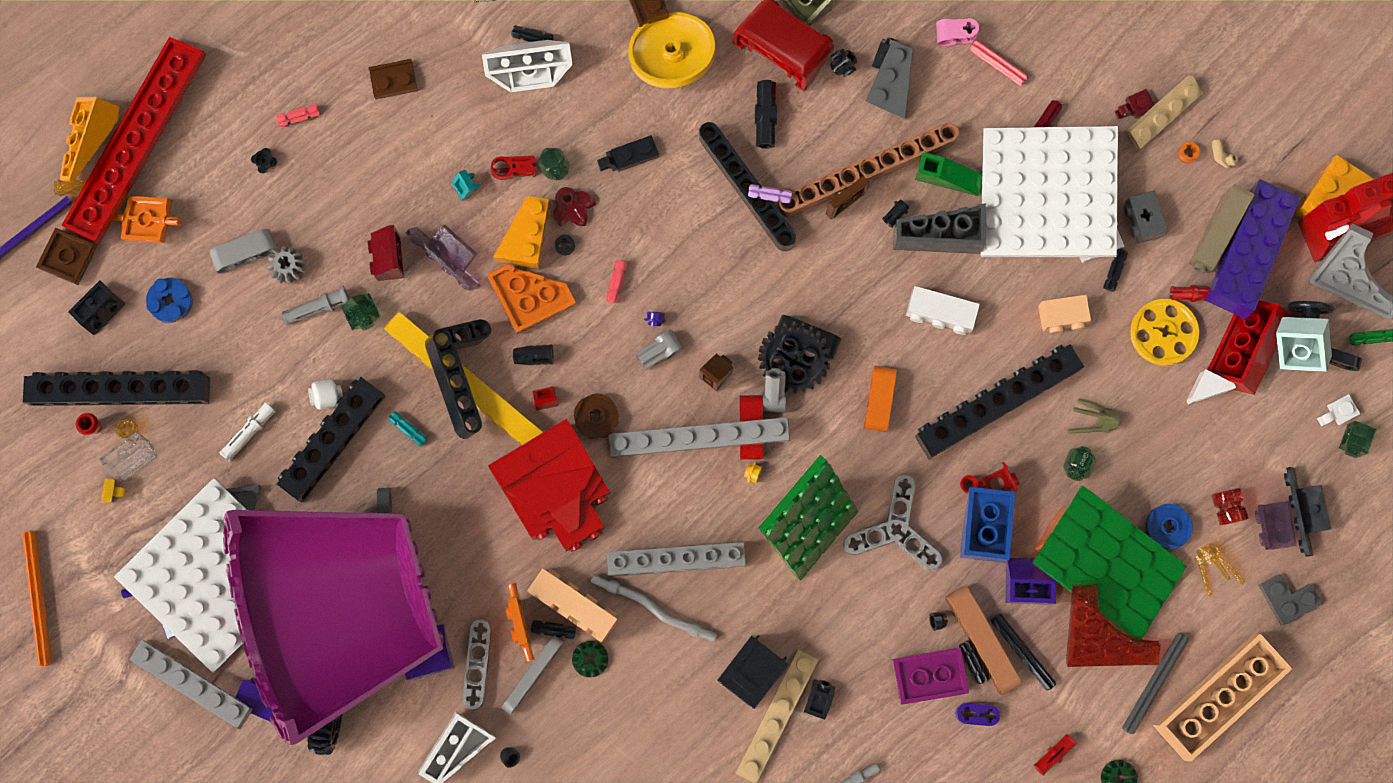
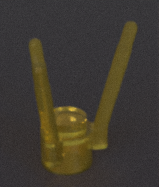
(1209, 555)

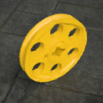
(1173, 327)

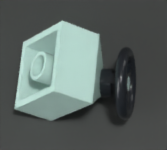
(1305, 340)

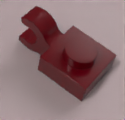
(1136, 104)

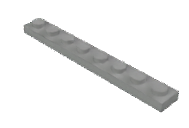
(699, 437)

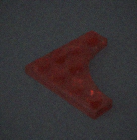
(1098, 643)

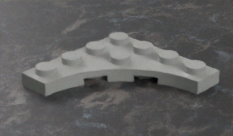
(1347, 274)

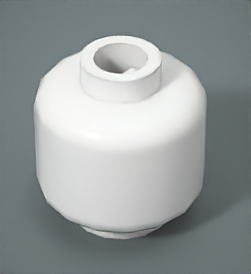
(324, 394)

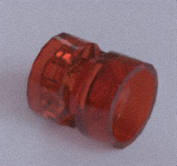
(1236, 512)

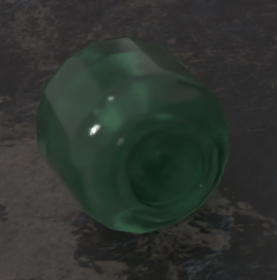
(553, 163)
(1079, 463)

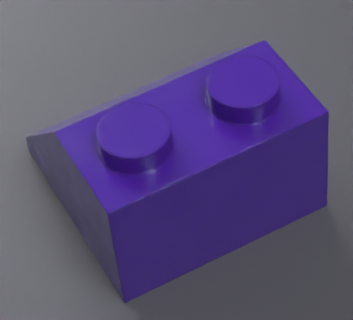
(437, 663)

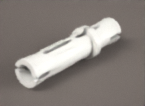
(247, 432)

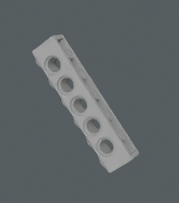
(676, 559)

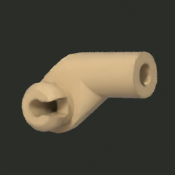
(1222, 157)

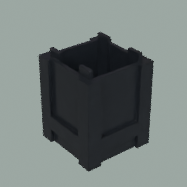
(752, 672)

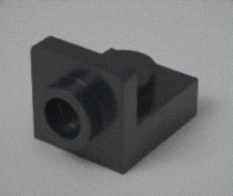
(820, 699)

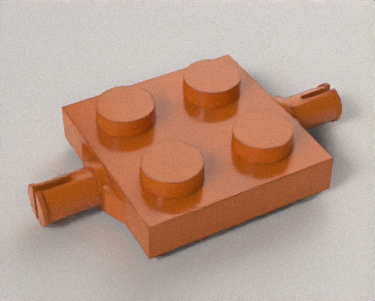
(146, 219)
(519, 632)

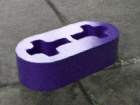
(978, 708)

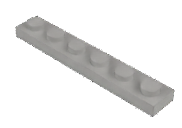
(191, 684)

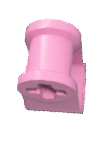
(954, 32)

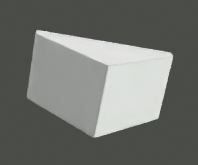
(1208, 386)

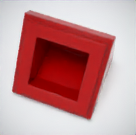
(545, 398)

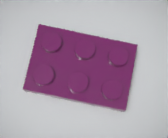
(930, 676)

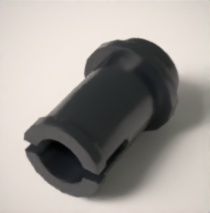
(897, 211)

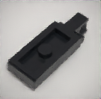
(629, 155)

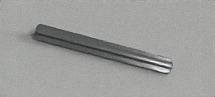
(1155, 683)

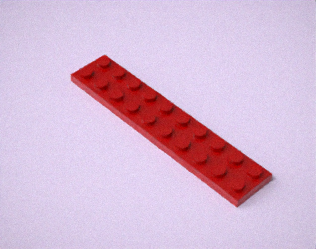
(134, 140)

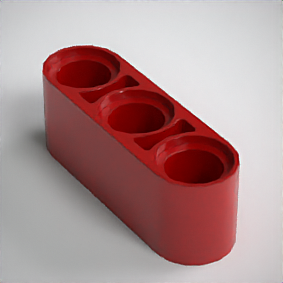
(751, 409)

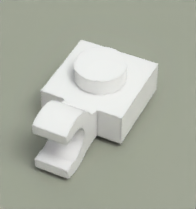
(1340, 411)

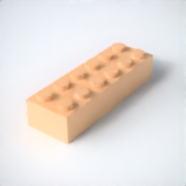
(1222, 697)

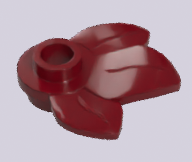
(573, 210)

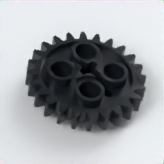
(804, 341)

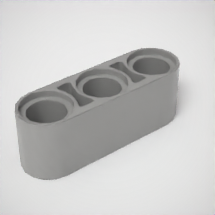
(243, 251)

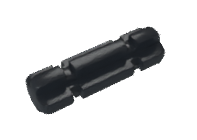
(530, 34)
(1115, 270)
(552, 629)
(974, 662)

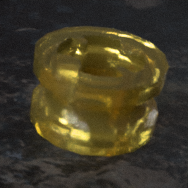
(121, 425)

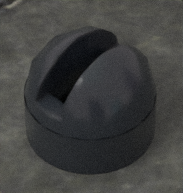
(938, 620)
(509, 757)

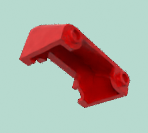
(784, 41)

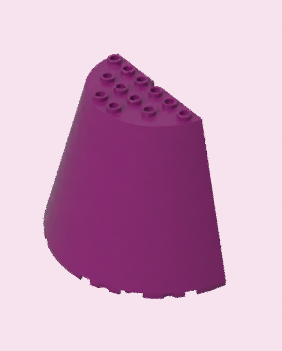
(326, 609)

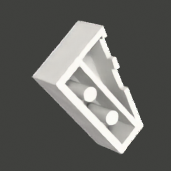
(455, 747)

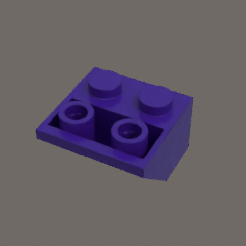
(1028, 583)

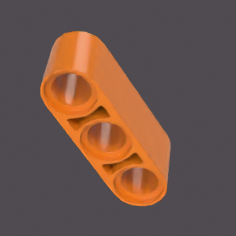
(880, 399)

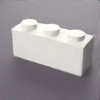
(942, 310)

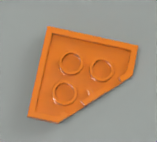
(529, 296)

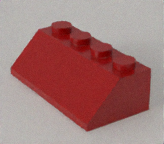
(1248, 347)

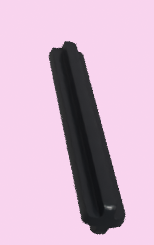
(1023, 652)

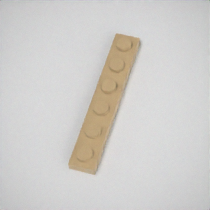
(776, 716)

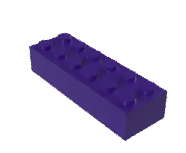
(1252, 250)

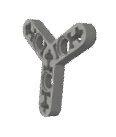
(896, 519)

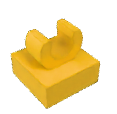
(110, 491)

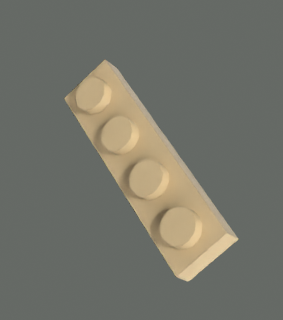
(1164, 112)

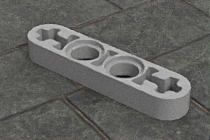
(481, 664)
(532, 675)

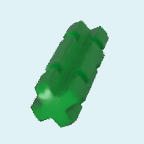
(1371, 337)

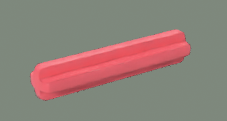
(998, 62)

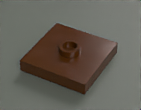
(846, 197)
(66, 256)

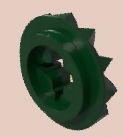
(601, 659)
(1110, 771)

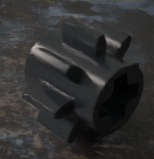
(843, 62)

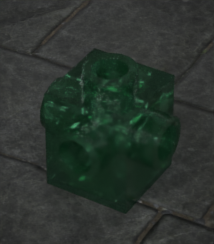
(361, 312)

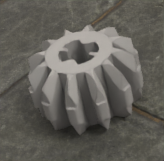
(287, 274)

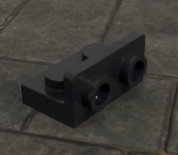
(96, 308)

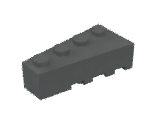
(943, 232)

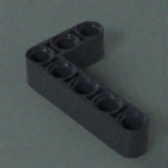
(455, 372)

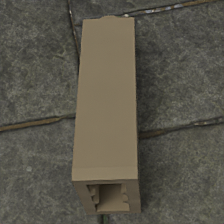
(1221, 228)

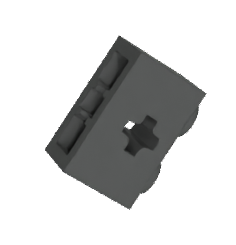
(1147, 206)

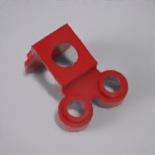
(1010, 480)

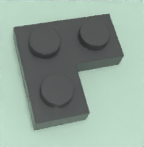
(1288, 605)

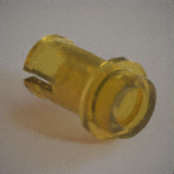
(67, 187)

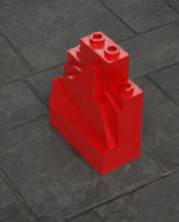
(1363, 205)
(553, 486)

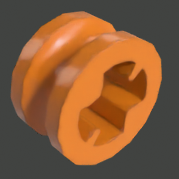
(1193, 146)

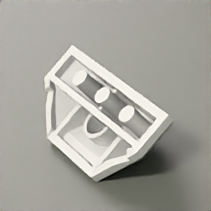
(528, 64)

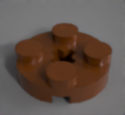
(591, 404)

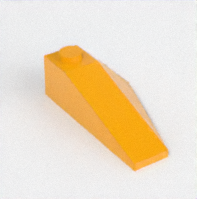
(91, 124)

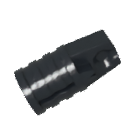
(534, 355)

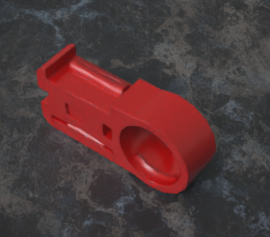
(517, 166)

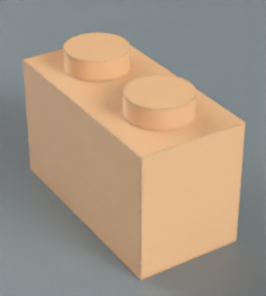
(1064, 313)

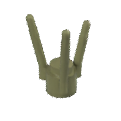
(1106, 418)

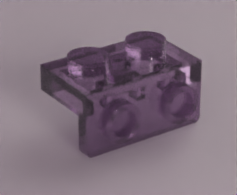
(1276, 526)

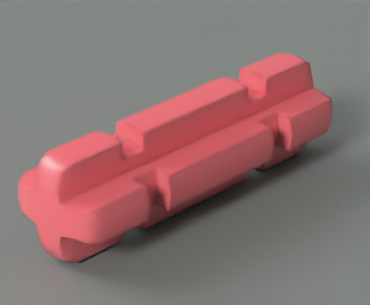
(297, 115)
(616, 281)

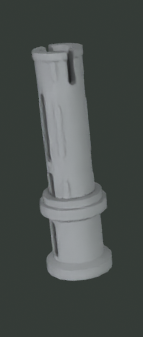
(325, 303)

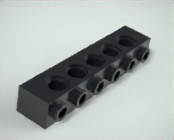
(329, 452)

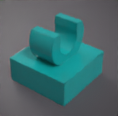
(464, 185)

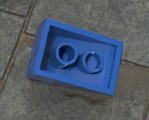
(988, 525)

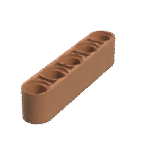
(983, 640)

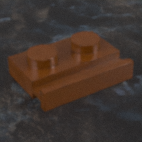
(649, 11)
(393, 79)

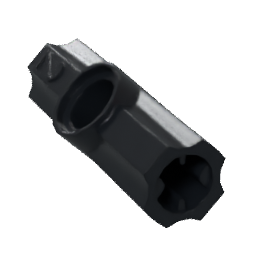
(765, 114)

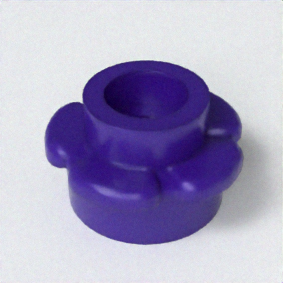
(655, 318)

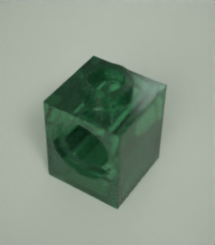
(1357, 439)

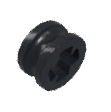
(569, 240)

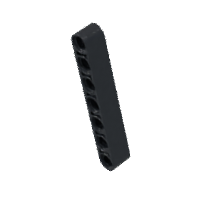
(742, 177)

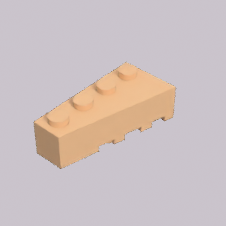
(572, 605)

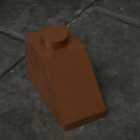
(716, 371)

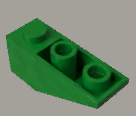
(948, 174)

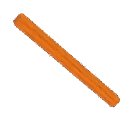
(37, 598)

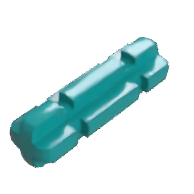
(407, 428)

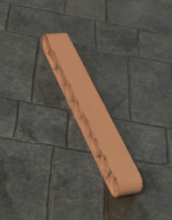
(876, 162)

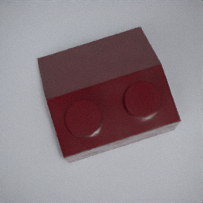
(386, 253)

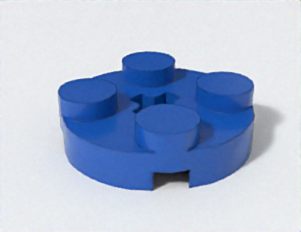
(174, 311)
(1178, 518)

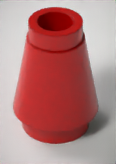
(88, 424)

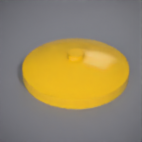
(672, 50)

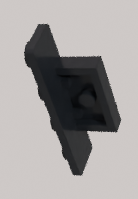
(1309, 508)

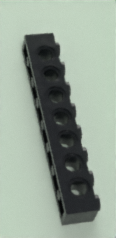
(1069, 365)
(35, 389)

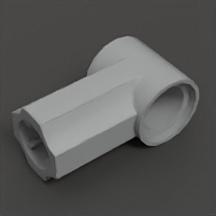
(664, 347)
(774, 396)

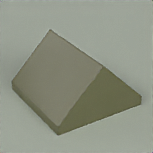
(809, 10)

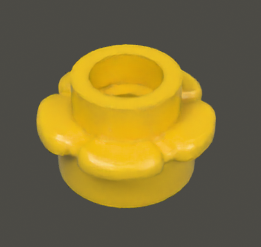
(753, 472)

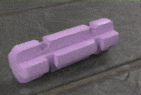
(770, 193)

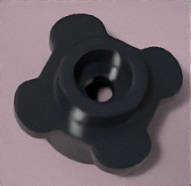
(259, 156)

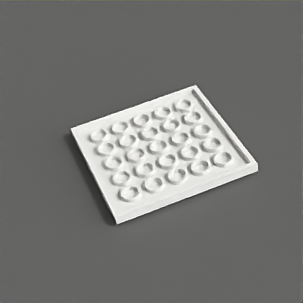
(1050, 191)
(185, 577)

